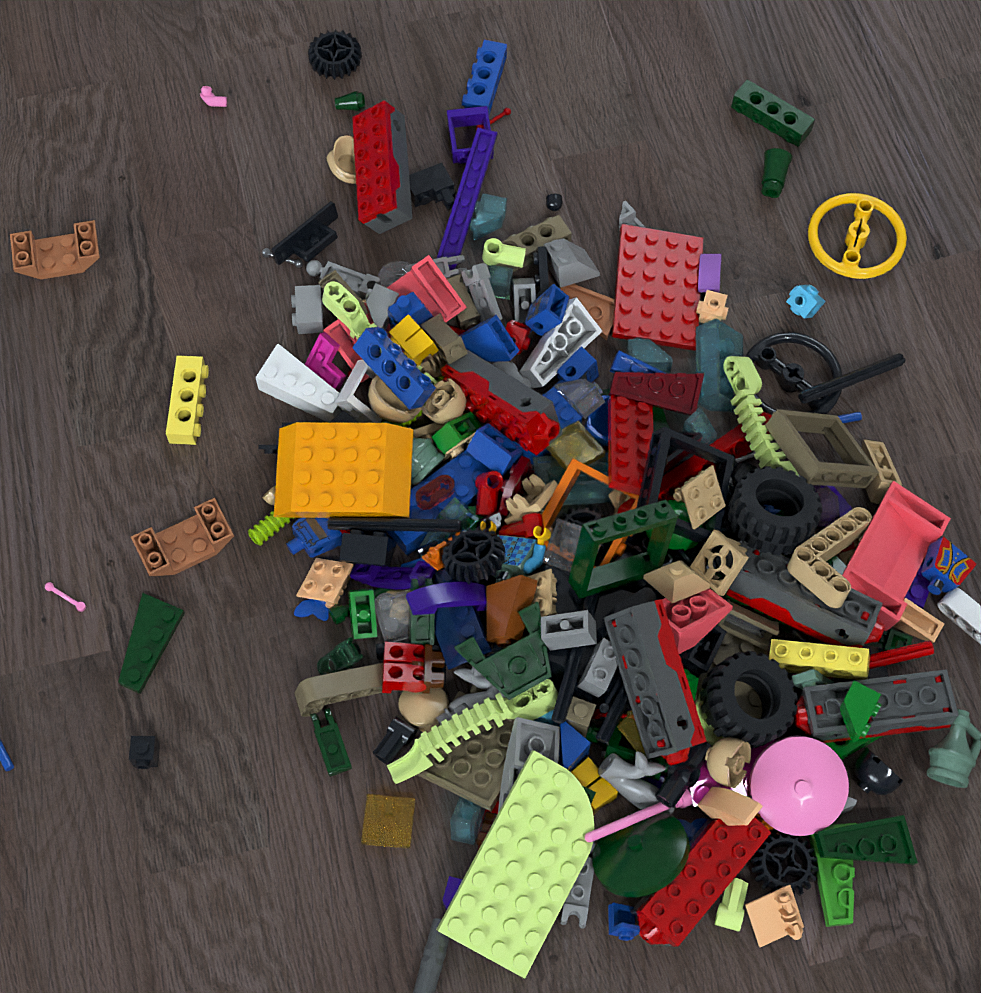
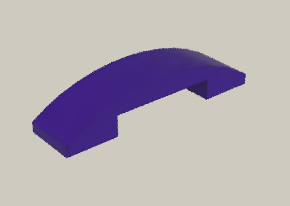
(392, 576)
(448, 594)

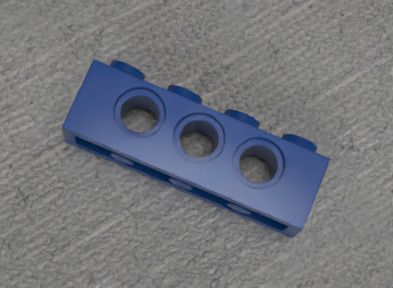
(486, 75)
(382, 363)

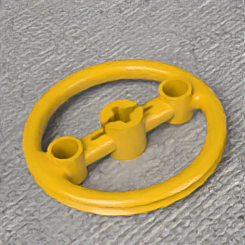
(846, 267)

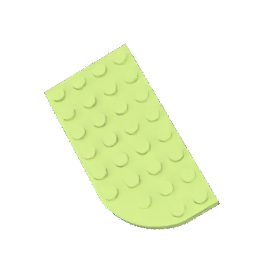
(523, 867)

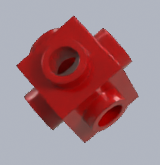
(520, 333)

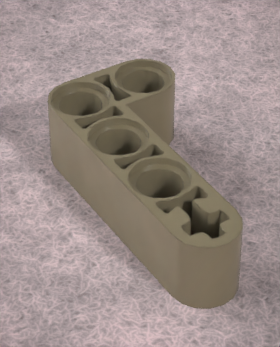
(338, 687)

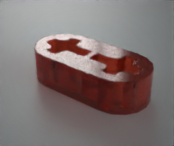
(437, 496)

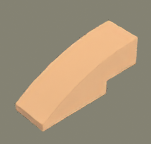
(919, 623)
(729, 806)

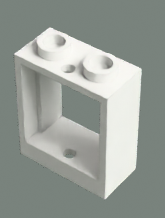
(349, 402)

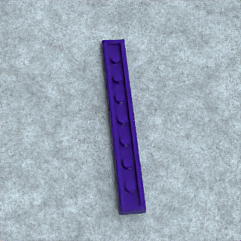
(467, 194)

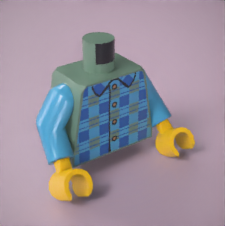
(522, 554)

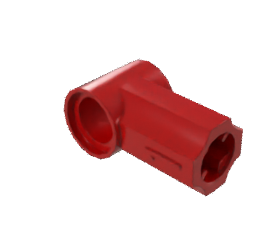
(487, 495)
(524, 527)

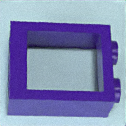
(464, 118)

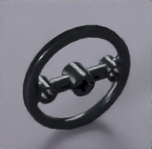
(793, 374)

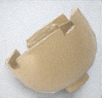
(445, 402)
(727, 760)

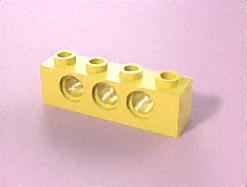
(185, 369)
(826, 659)

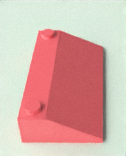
(431, 288)
(894, 550)

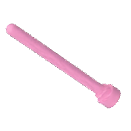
(685, 800)

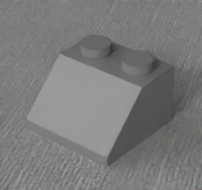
(569, 262)

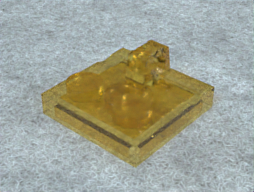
(575, 444)
(388, 821)

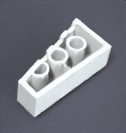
(560, 344)
(297, 385)

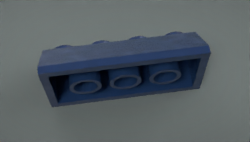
(455, 625)

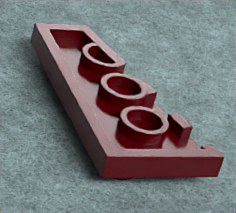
(665, 391)

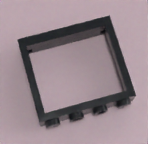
(654, 473)

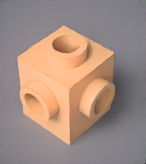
(712, 307)

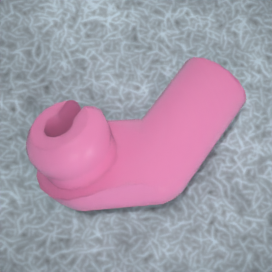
(212, 100)

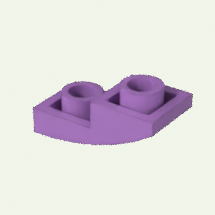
(709, 272)

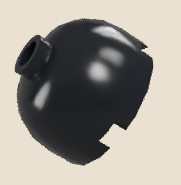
(875, 774)

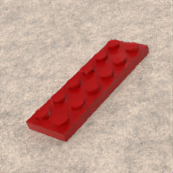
(628, 442)

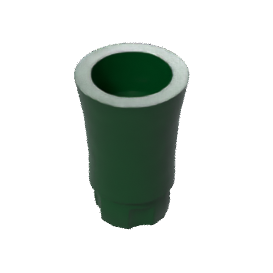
(775, 171)

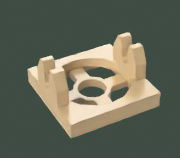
(536, 499)
(739, 559)

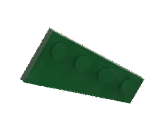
(149, 638)
(871, 841)

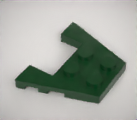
(516, 665)

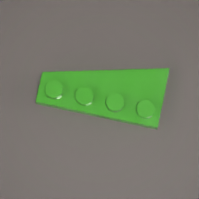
(835, 885)

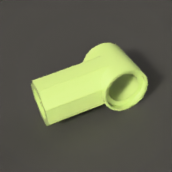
(504, 253)
(730, 910)

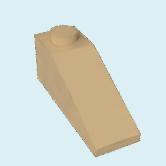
(881, 460)

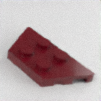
(514, 485)

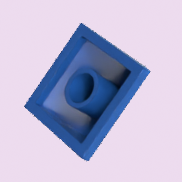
(572, 747)

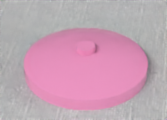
(799, 785)

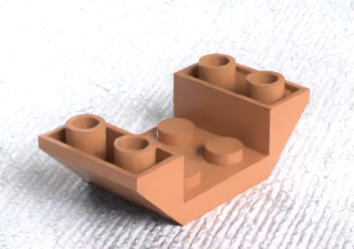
(56, 254)
(185, 542)

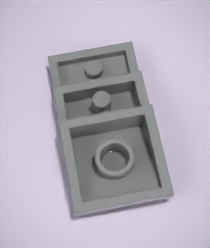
(524, 738)

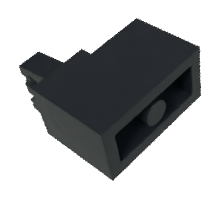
(432, 185)

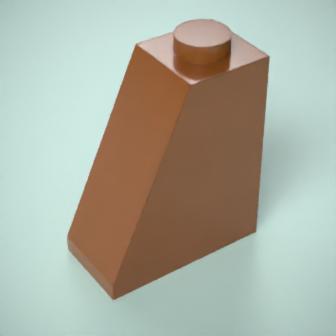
(502, 603)

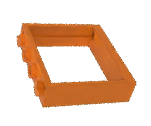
(562, 491)

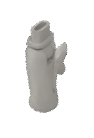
(468, 700)
(627, 781)

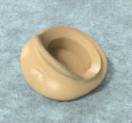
(342, 159)
(423, 708)

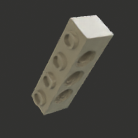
(552, 227)

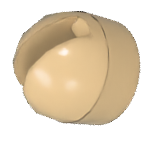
(269, 496)

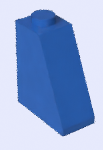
(490, 341)

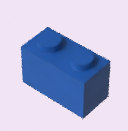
(494, 449)

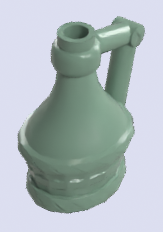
(424, 459)
(952, 758)

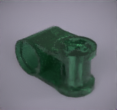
(342, 656)

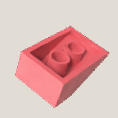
(695, 617)

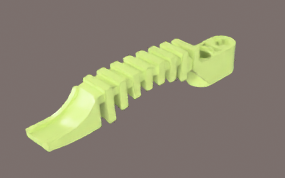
(336, 299)
(745, 384)
(527, 705)

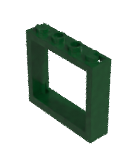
(589, 580)

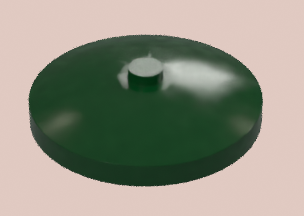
(642, 856)

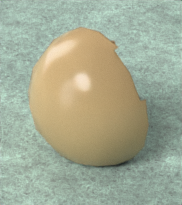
(387, 404)

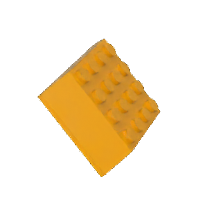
(344, 470)

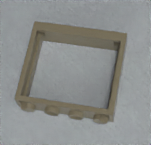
(855, 473)

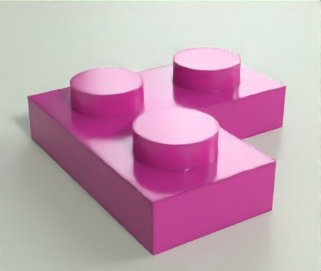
(321, 360)

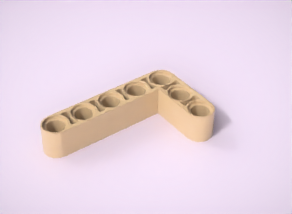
(809, 559)

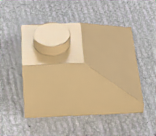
(676, 581)

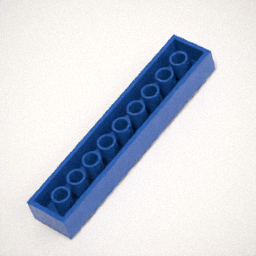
(464, 472)

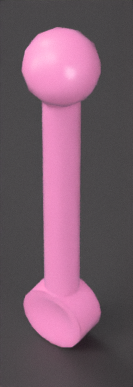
(79, 605)

